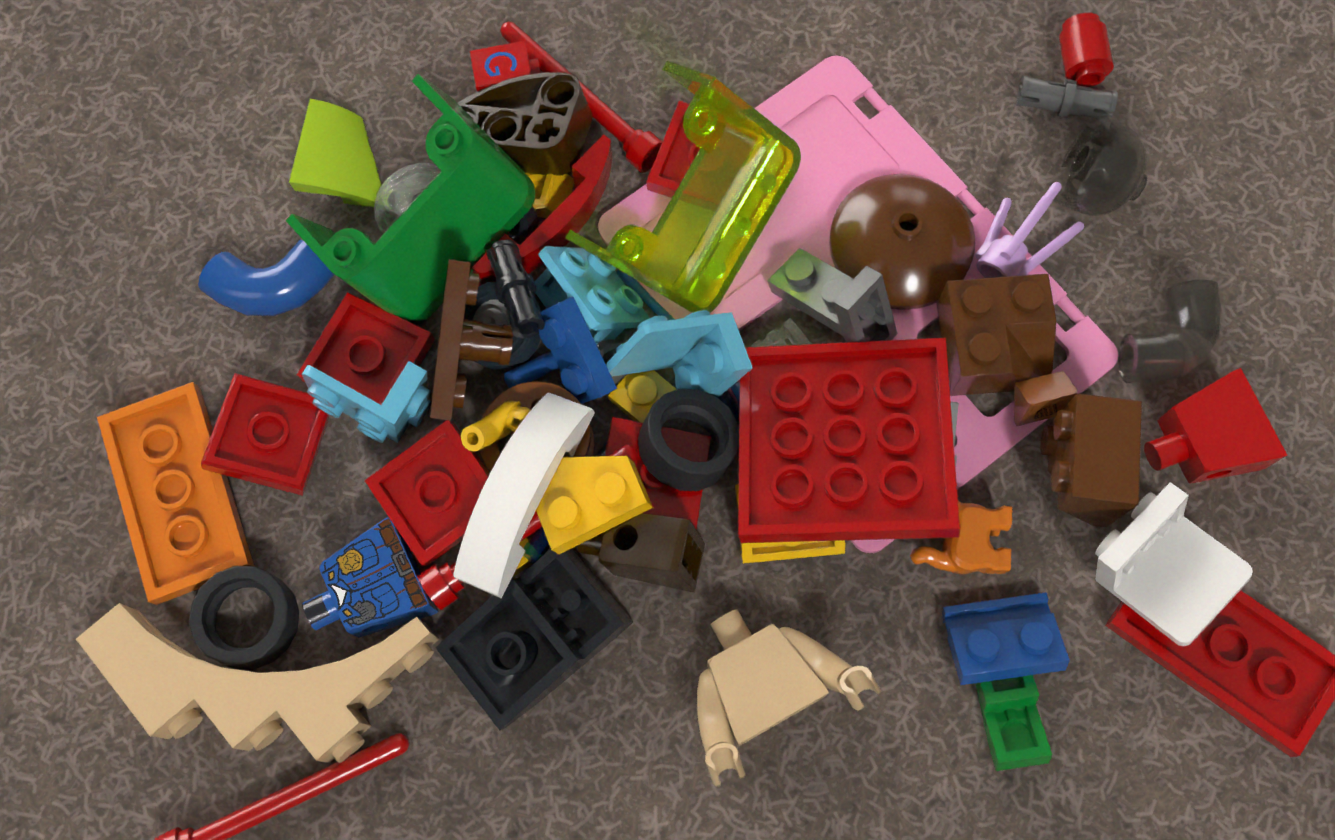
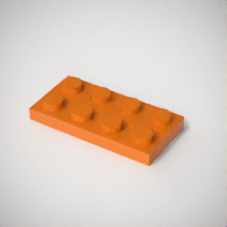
(174, 510)

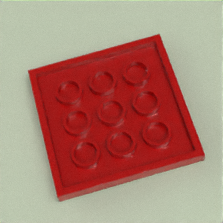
(847, 443)

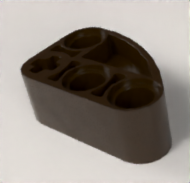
(535, 120)

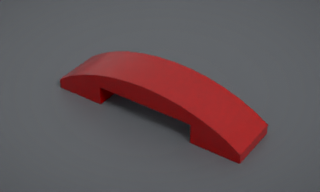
(590, 180)

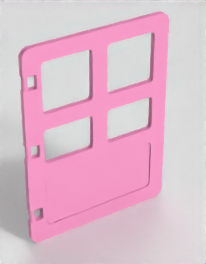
(837, 155)

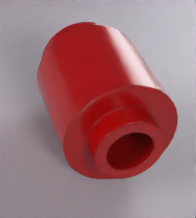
(1085, 49)

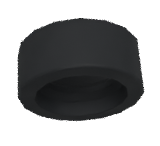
(699, 408)
(209, 600)

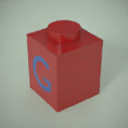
(501, 63)

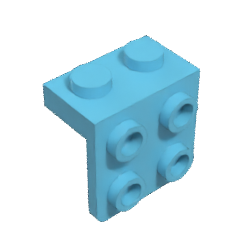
(403, 406)

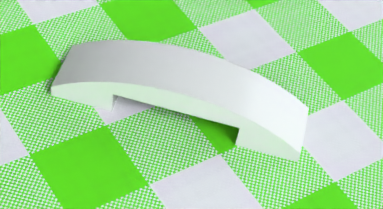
(514, 490)

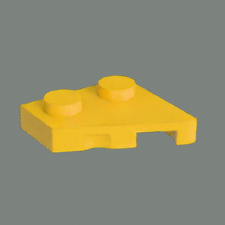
(589, 499)

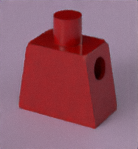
(1216, 433)

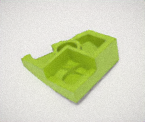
(335, 156)

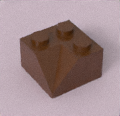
(997, 332)
(1095, 457)

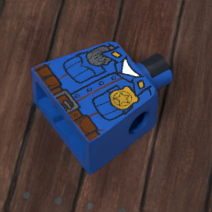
(370, 585)

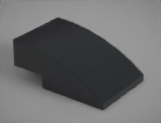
(533, 636)

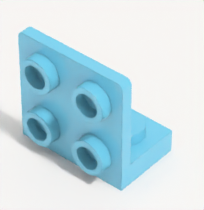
(700, 349)

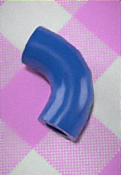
(267, 289)

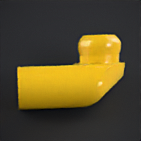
(494, 426)

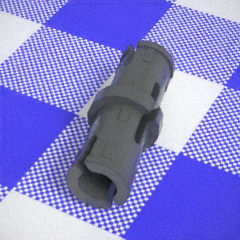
(1066, 98)

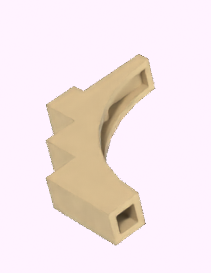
(320, 704)

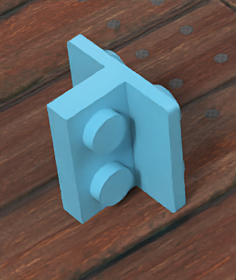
(597, 289)

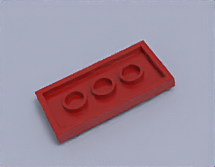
(1248, 667)

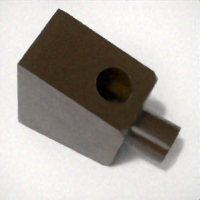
(651, 551)

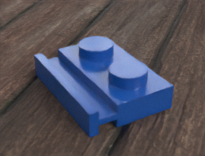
(1004, 639)

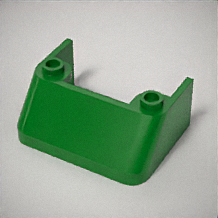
(453, 218)

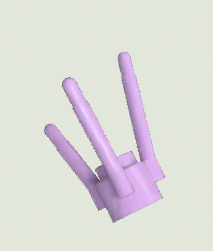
(1008, 255)

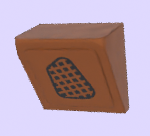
(1041, 397)

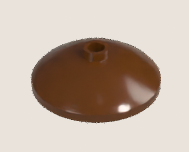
(911, 262)

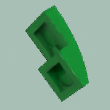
(1013, 723)

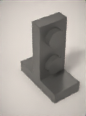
(847, 305)

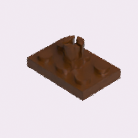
(463, 340)

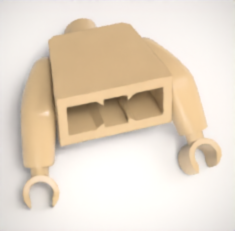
(762, 683)

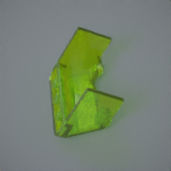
(717, 206)

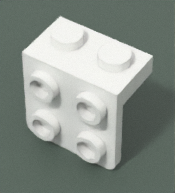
(1170, 567)

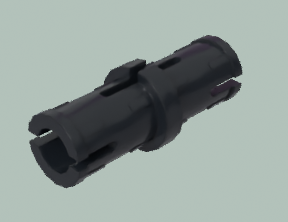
(515, 289)

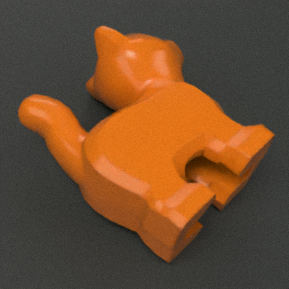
(972, 548)

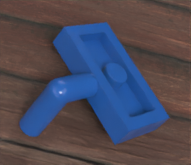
(571, 351)

